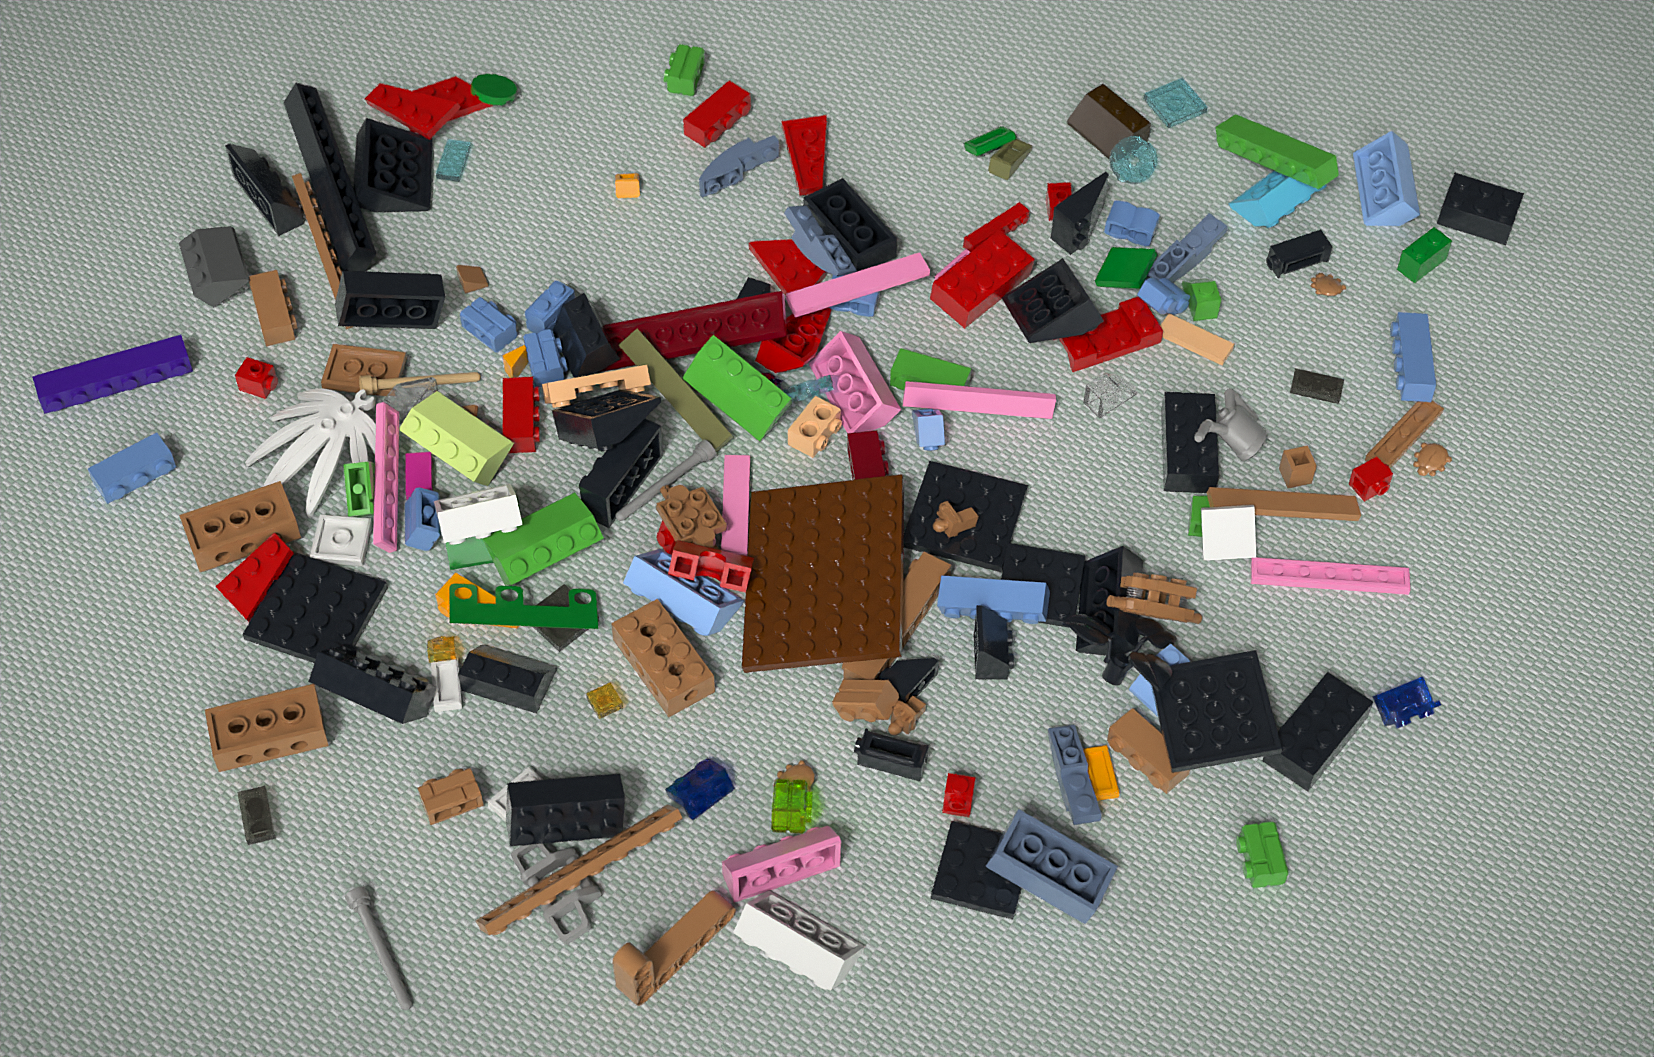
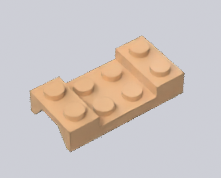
(630, 379)

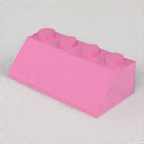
(857, 384)
(781, 862)

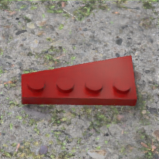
(412, 109)
(806, 151)

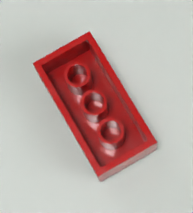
(981, 278)

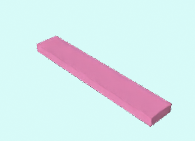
(857, 284)
(979, 400)
(386, 477)
(736, 503)
(1330, 575)

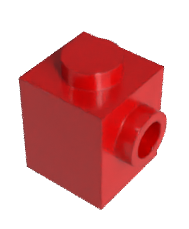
(256, 378)
(1371, 479)

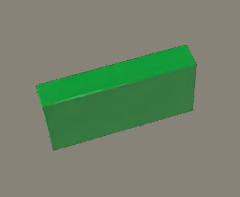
(989, 141)

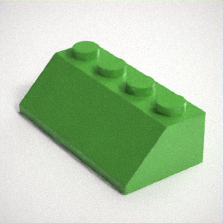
(737, 388)
(543, 539)

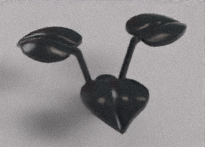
(1150, 666)

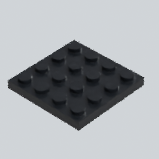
(993, 500)
(314, 608)
(1216, 712)

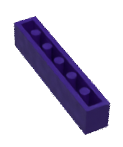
(112, 374)

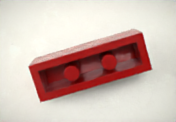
(717, 114)
(521, 413)

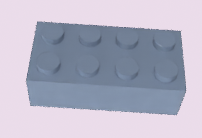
(1052, 866)

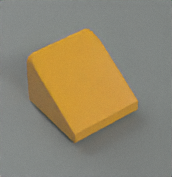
(627, 185)
(515, 361)

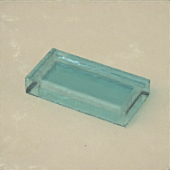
(453, 160)

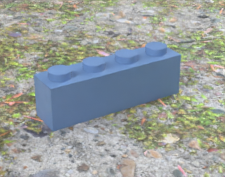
(1413, 357)
(1004, 597)

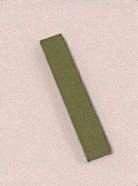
(676, 390)

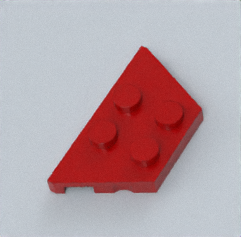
(455, 90)
(786, 264)

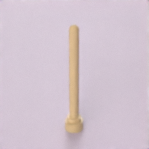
(371, 385)

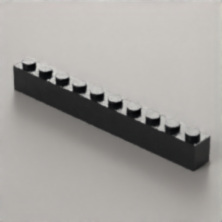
(329, 178)

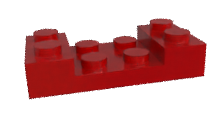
(1121, 333)

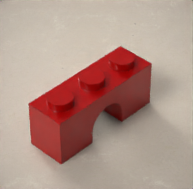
(696, 560)

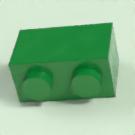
(1424, 255)

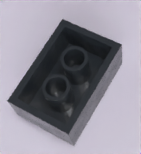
(1480, 208)

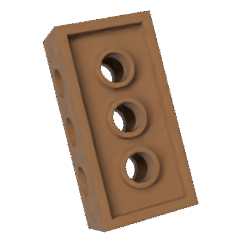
(239, 525)
(663, 657)
(266, 727)

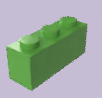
(926, 369)

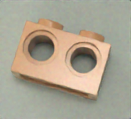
(818, 421)

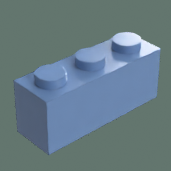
(132, 468)

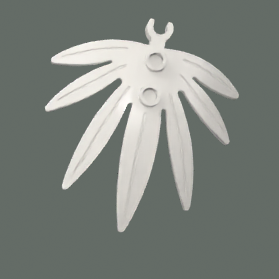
(329, 427)

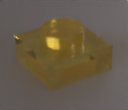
(441, 649)
(604, 700)

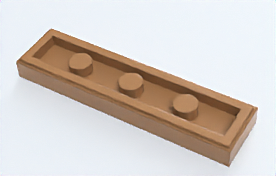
(1405, 432)

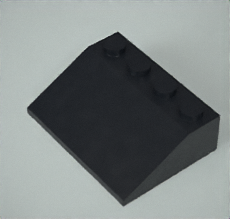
(392, 169)
(1052, 305)
(603, 419)

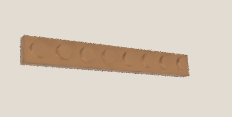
(321, 239)
(571, 874)

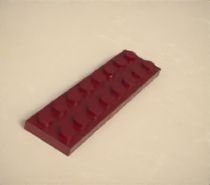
(689, 329)

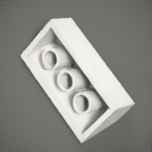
(798, 940)

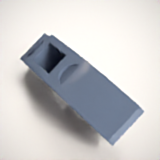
(730, 165)
(815, 245)
(1190, 251)
(1073, 775)

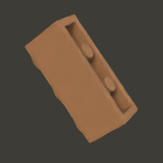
(273, 307)
(1144, 750)

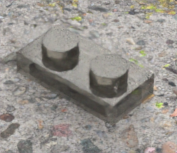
(1317, 386)
(256, 815)

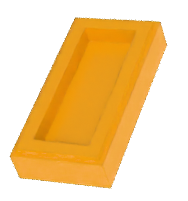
(1101, 773)

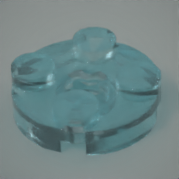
(1126, 171)
(808, 388)

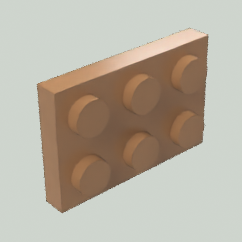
(351, 362)

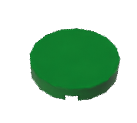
(493, 89)

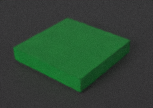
(1126, 267)

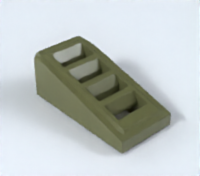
(1007, 160)

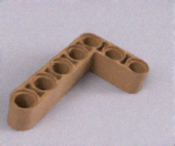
(644, 974)

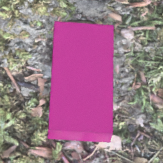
(418, 472)

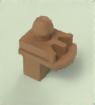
(954, 522)
(905, 716)

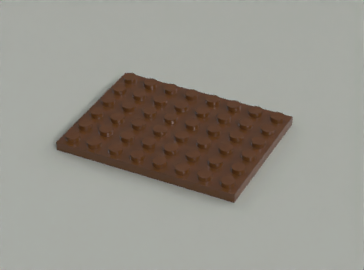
(825, 574)

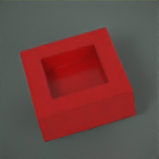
(665, 539)

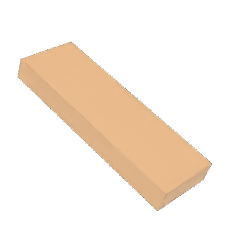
(1196, 339)

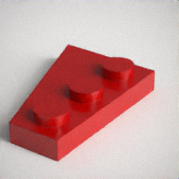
(252, 578)

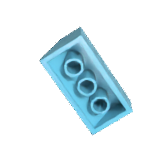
(1271, 199)

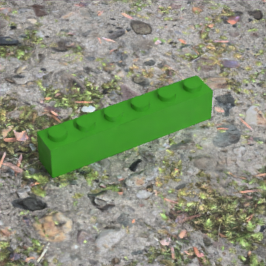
(1277, 151)

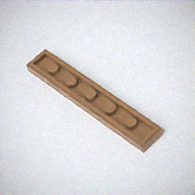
(1288, 503)

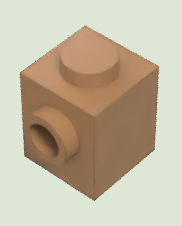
(1297, 467)

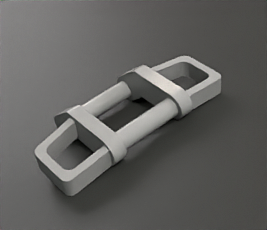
(585, 895)

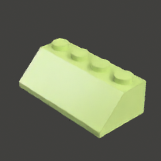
(457, 437)

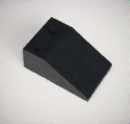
(1078, 215)

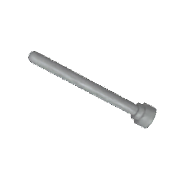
(703, 452)
(358, 900)

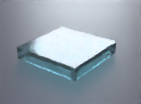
(1175, 103)

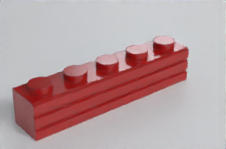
(1006, 222)

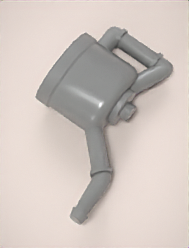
(1236, 426)

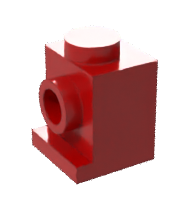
(1056, 194)
(958, 795)

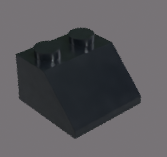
(991, 645)

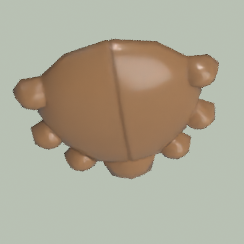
(1327, 285)
(1431, 458)
(798, 772)

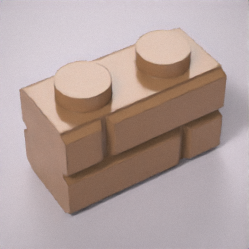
(865, 700)
(450, 795)

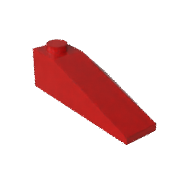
(798, 346)

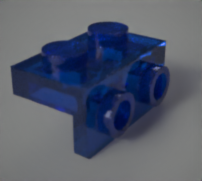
(1405, 701)
(701, 787)

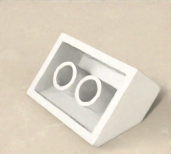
(478, 514)

